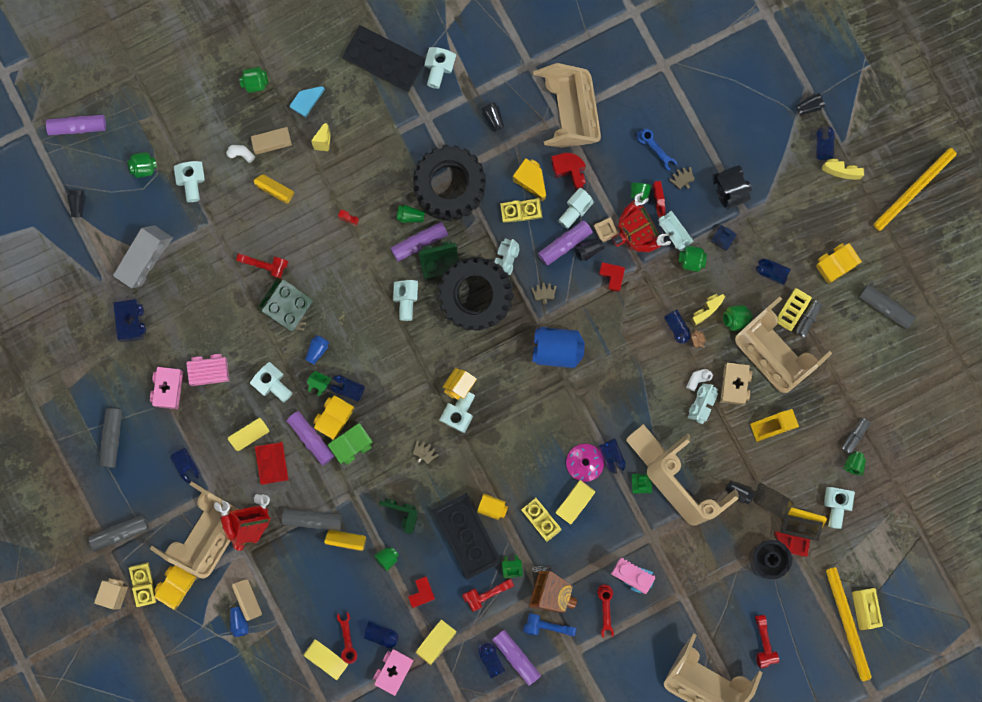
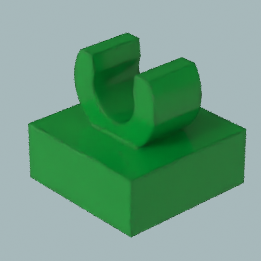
(318, 381)
(641, 484)
(512, 568)

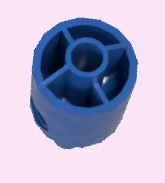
(558, 347)

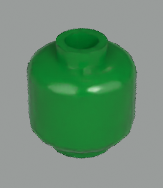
(254, 79)
(141, 165)
(693, 258)
(737, 317)

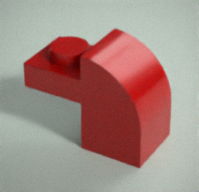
(569, 164)

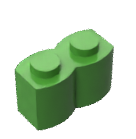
(350, 444)

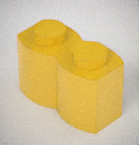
(838, 263)
(458, 384)
(333, 418)
(492, 507)
(174, 587)

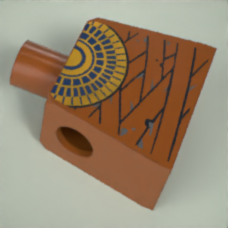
(552, 593)

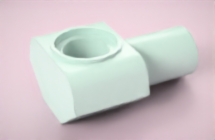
(438, 69)
(190, 183)
(578, 205)
(406, 294)
(274, 385)
(460, 408)
(837, 510)

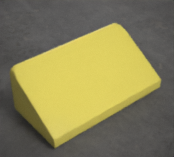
(321, 140)
(248, 434)
(867, 609)

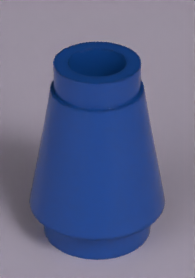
(316, 349)
(238, 623)

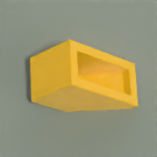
(530, 178)
(774, 425)

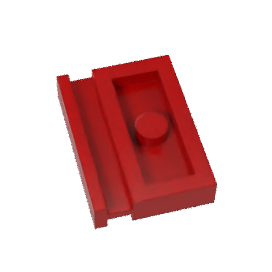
(271, 463)

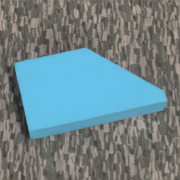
(306, 100)

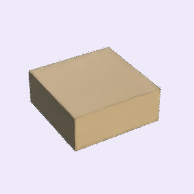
(605, 230)

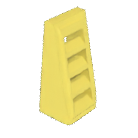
(803, 296)

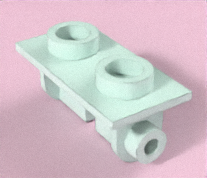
(675, 231)
(509, 251)
(705, 395)

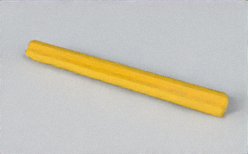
(915, 189)
(848, 624)

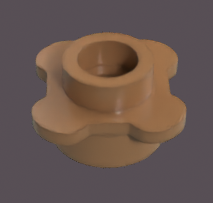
(698, 339)

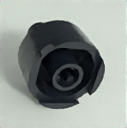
(732, 187)
(759, 557)

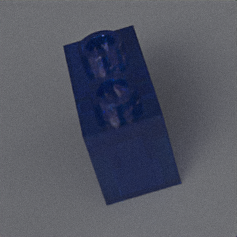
(123, 311)

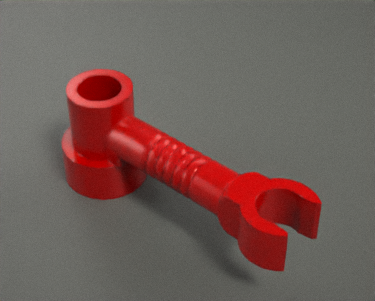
(276, 268)
(475, 600)
(606, 607)
(347, 641)
(767, 657)

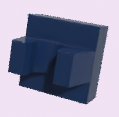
(723, 237)

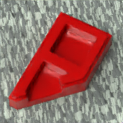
(659, 198)
(796, 545)

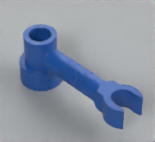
(655, 147)
(534, 624)

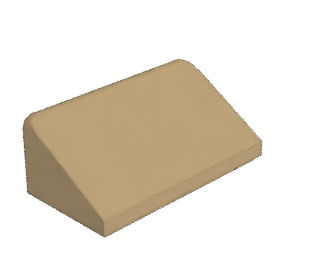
(271, 140)
(645, 445)
(246, 600)

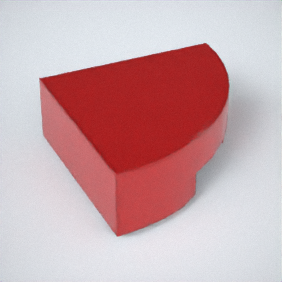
(344, 216)

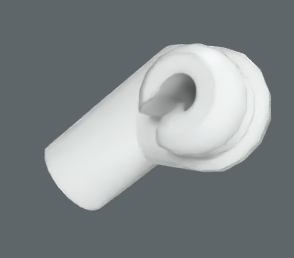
(240, 150)
(697, 377)

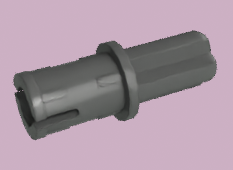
(808, 318)
(855, 435)

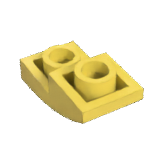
(837, 169)
(521, 211)
(713, 303)
(575, 502)
(541, 519)
(142, 584)
(436, 642)
(325, 659)

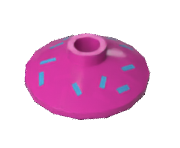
(577, 469)

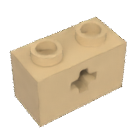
(729, 393)
(111, 594)

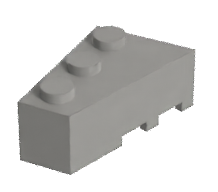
(142, 256)

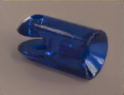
(825, 147)
(773, 271)
(678, 327)
(350, 389)
(611, 454)
(183, 463)
(381, 635)
(490, 660)

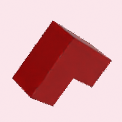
(615, 274)
(425, 593)

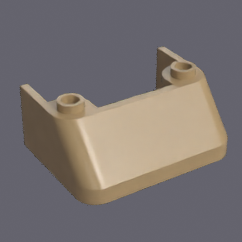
(575, 105)
(773, 355)
(662, 474)
(204, 543)
(699, 684)

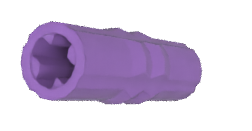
(76, 124)
(418, 241)
(565, 243)
(310, 438)
(516, 657)

